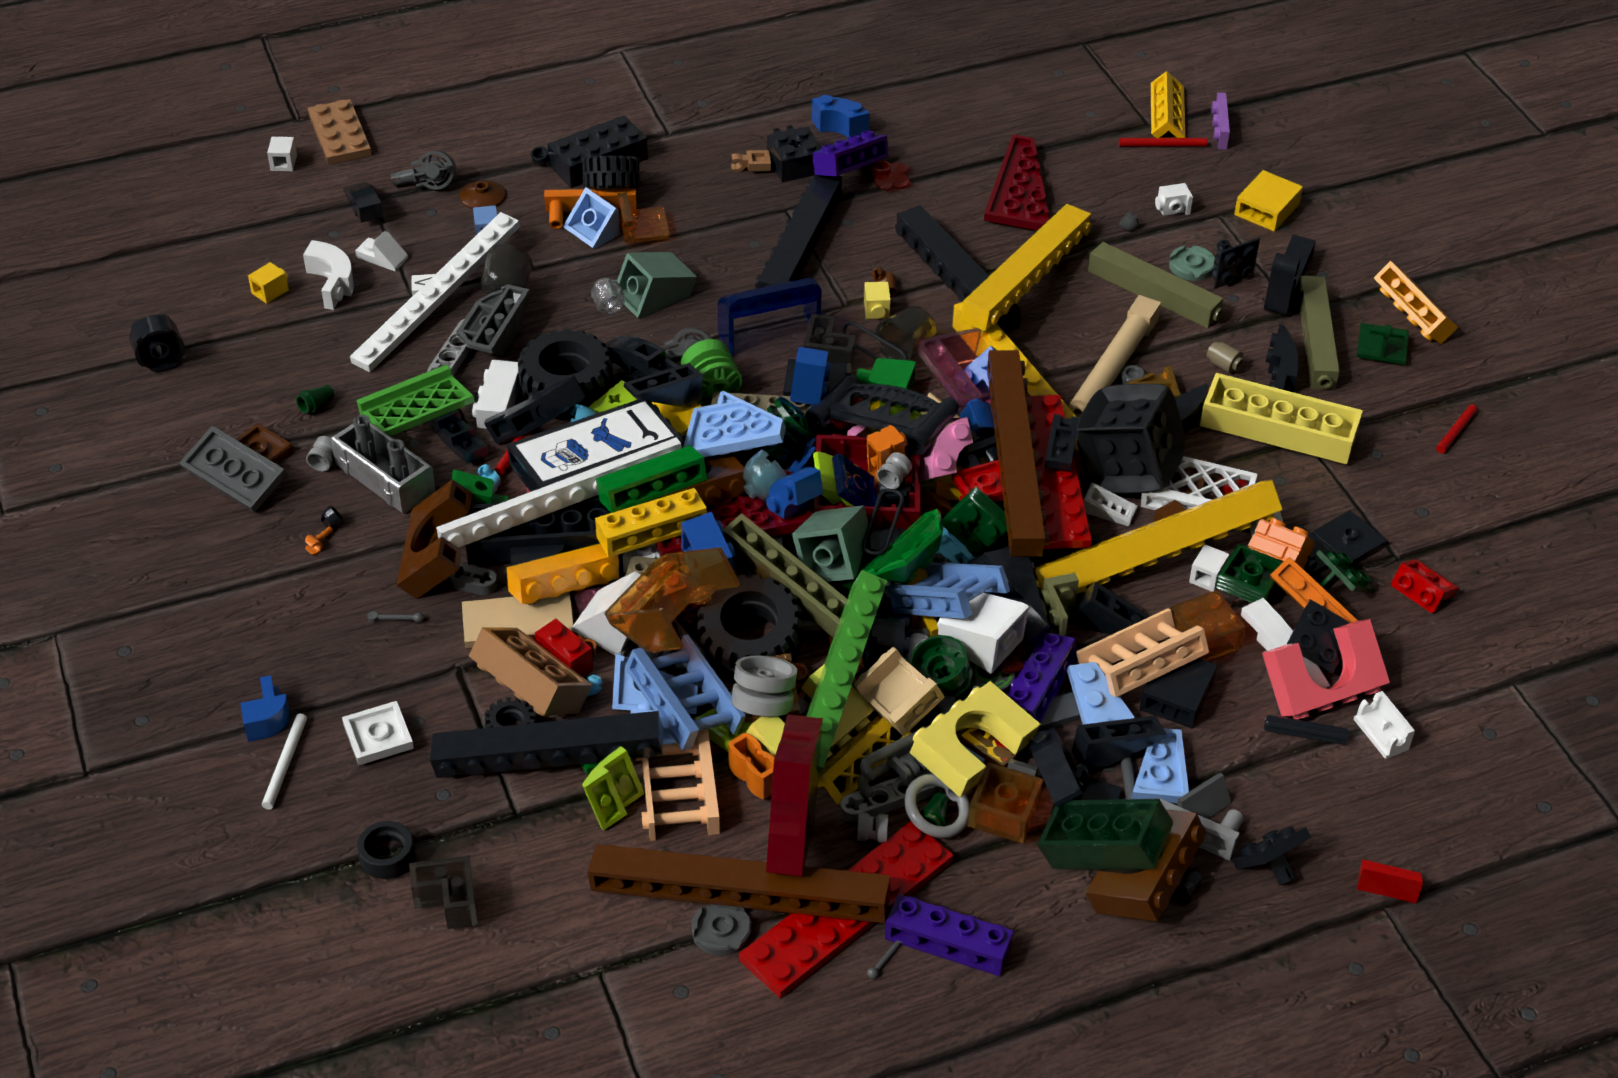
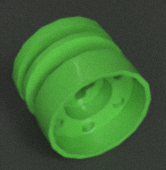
(717, 368)

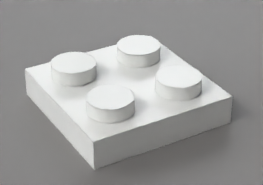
(377, 733)

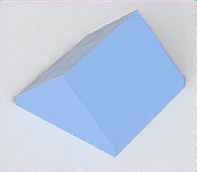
(593, 220)

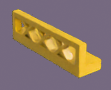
(1167, 106)
(851, 751)

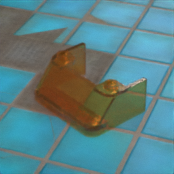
(664, 591)

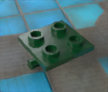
(1382, 343)
(1342, 569)

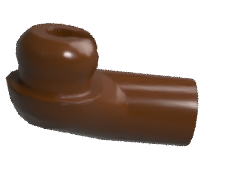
(884, 276)

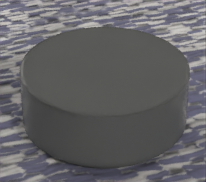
(1130, 373)

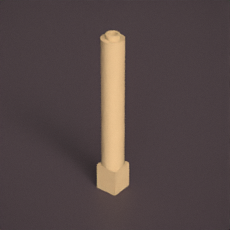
(1139, 323)

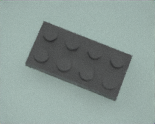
(233, 469)

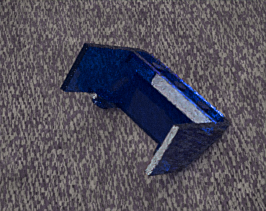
(766, 299)

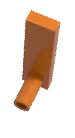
(564, 201)
(1303, 587)

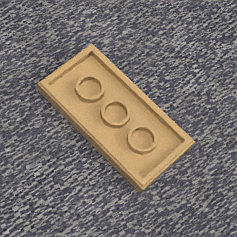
(510, 613)

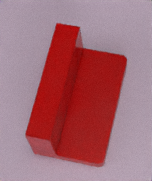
(1389, 881)

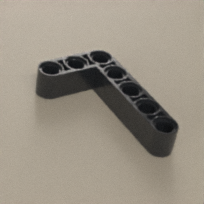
(1287, 273)

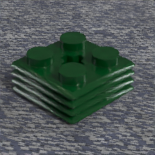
(963, 519)
(1248, 575)

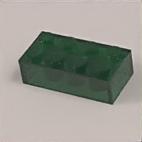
(1106, 834)

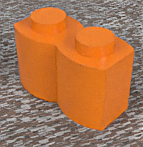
(751, 764)

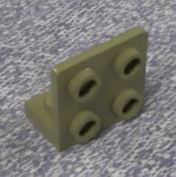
(1059, 599)

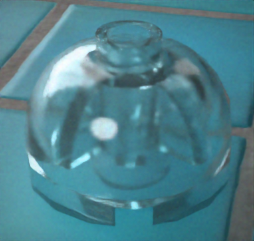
(760, 475)

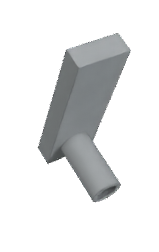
(1220, 838)

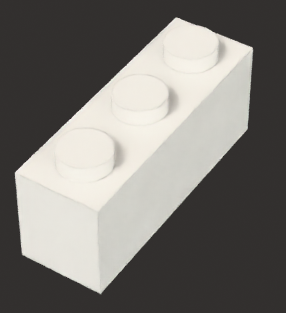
(498, 392)

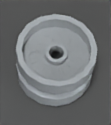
(764, 685)

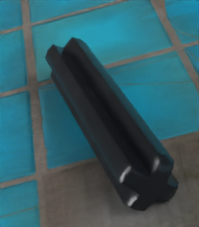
(1306, 729)

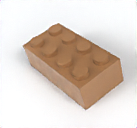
(530, 671)

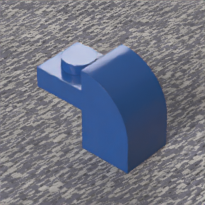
(267, 715)

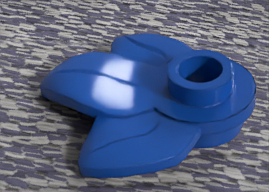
(807, 451)

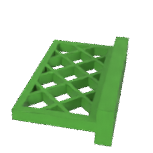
(415, 392)

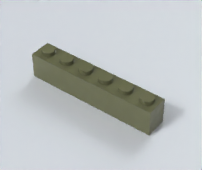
(770, 559)

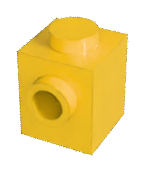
(268, 282)

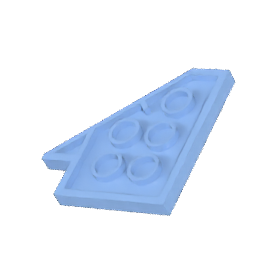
(732, 427)

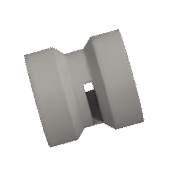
(321, 454)
(894, 470)
(865, 827)

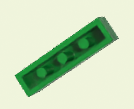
(651, 479)

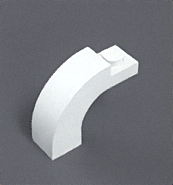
(334, 264)

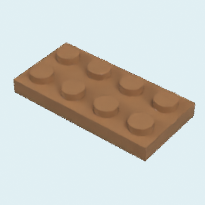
(339, 131)

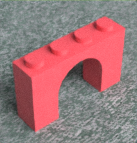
(1361, 672)

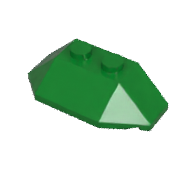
(909, 551)

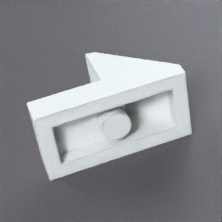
(382, 252)

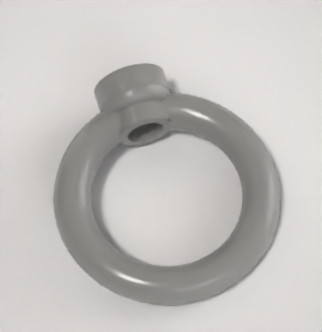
(925, 826)

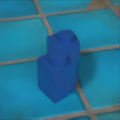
(839, 115)
(979, 417)
(794, 492)

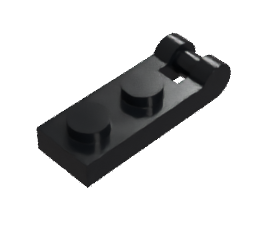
(1061, 443)

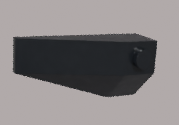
(1022, 589)

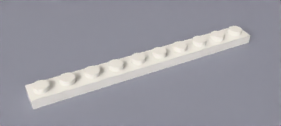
(433, 293)
(543, 500)

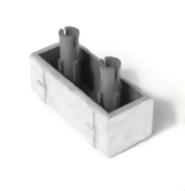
(383, 464)

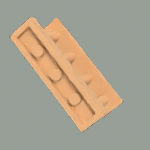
(1149, 664)
(704, 791)

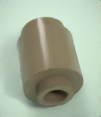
(1225, 357)

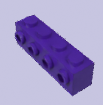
(850, 154)
(1043, 674)
(949, 934)

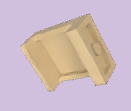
(898, 691)

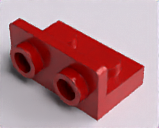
(1423, 585)

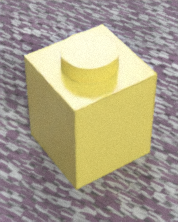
(876, 300)

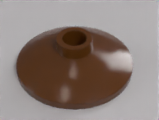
(482, 194)

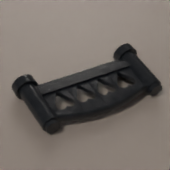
(918, 431)

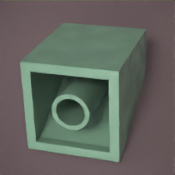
(654, 281)
(832, 542)

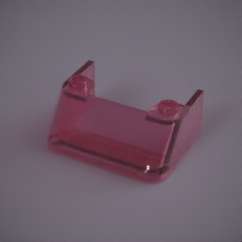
(943, 357)

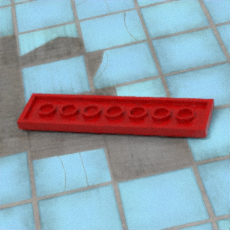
(1061, 488)
(807, 942)

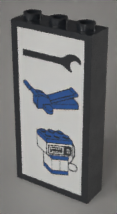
(589, 443)

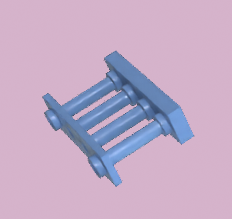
(947, 590)
(672, 709)

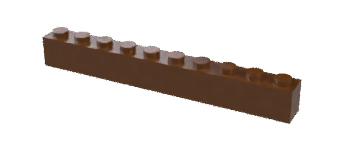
(1016, 454)
(739, 883)

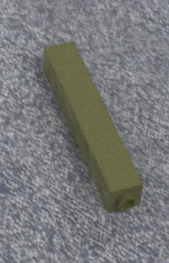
(1156, 284)
(1318, 333)

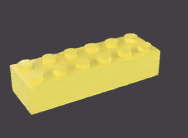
(1281, 418)

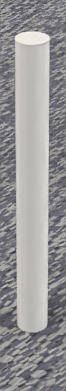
(284, 761)

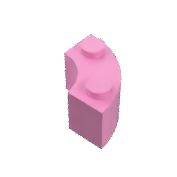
(944, 450)

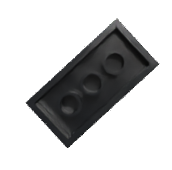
(610, 138)

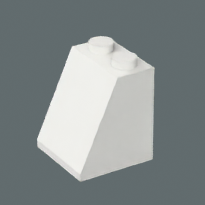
(593, 622)
(990, 631)

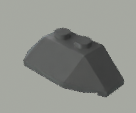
(495, 320)

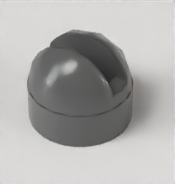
(1129, 222)

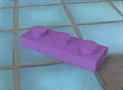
(1220, 121)

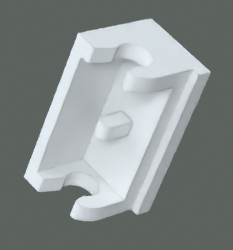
(1384, 726)

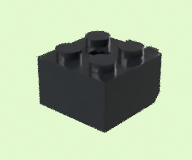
(792, 152)

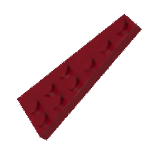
(1019, 190)

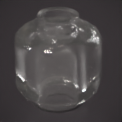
(607, 295)

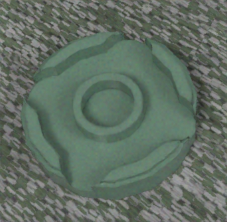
(1192, 263)

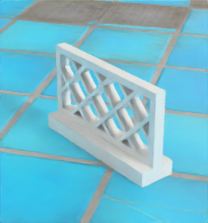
(1159, 498)

